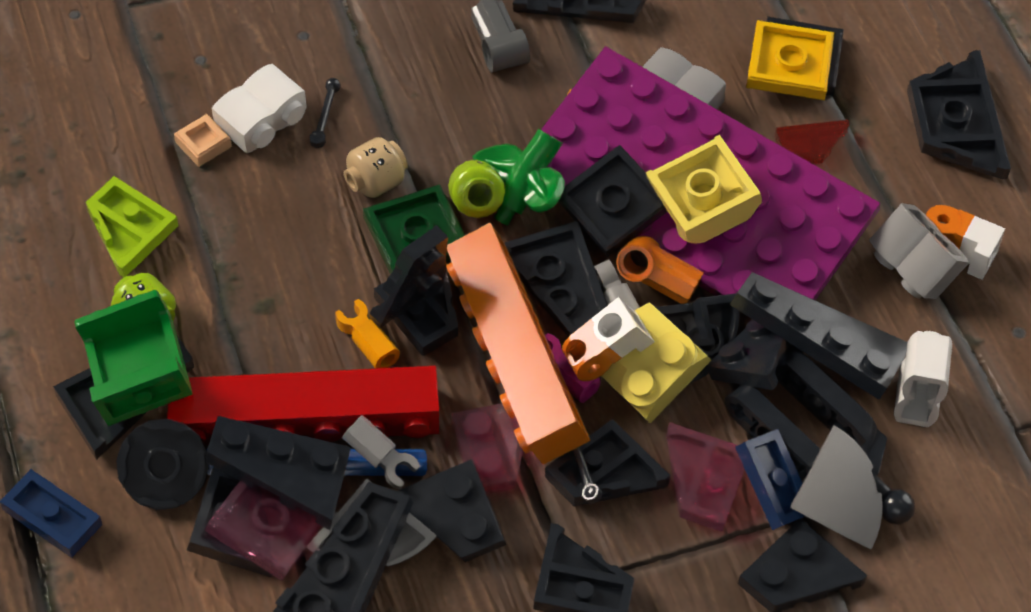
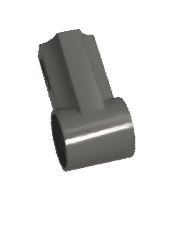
(501, 42)

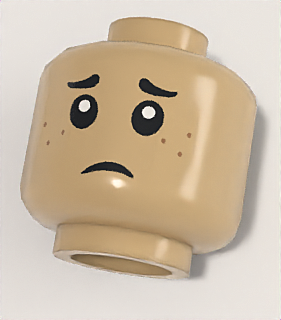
(375, 167)

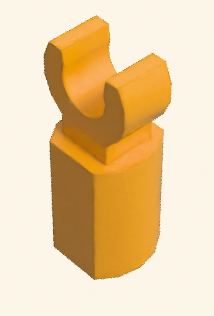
(368, 336)

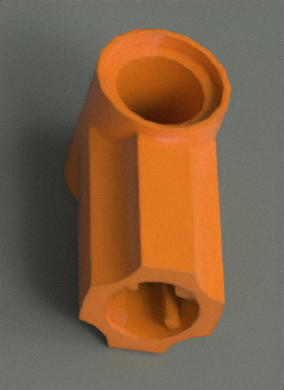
(664, 271)

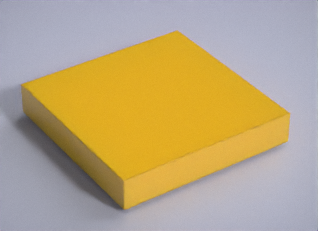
(790, 60)

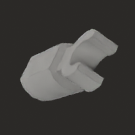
(612, 286)
(379, 450)

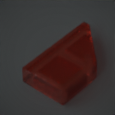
(812, 140)

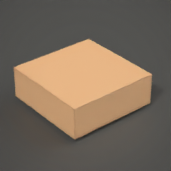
(202, 140)

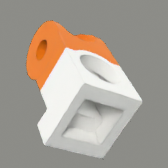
(972, 235)
(605, 340)

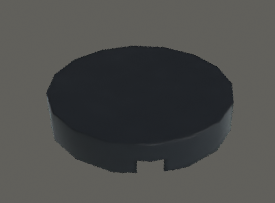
(162, 464)

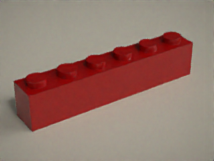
(316, 402)

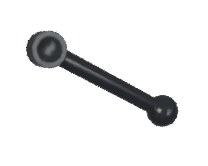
(317, 137)
(590, 492)

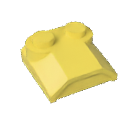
(705, 191)
(660, 371)

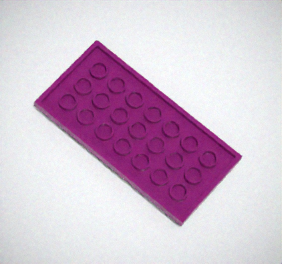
(805, 213)

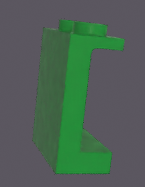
(133, 357)

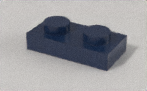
(772, 476)
(51, 513)

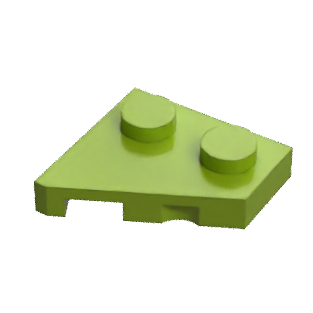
(128, 223)

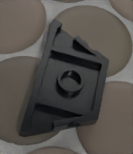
(958, 117)

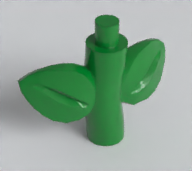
(526, 175)

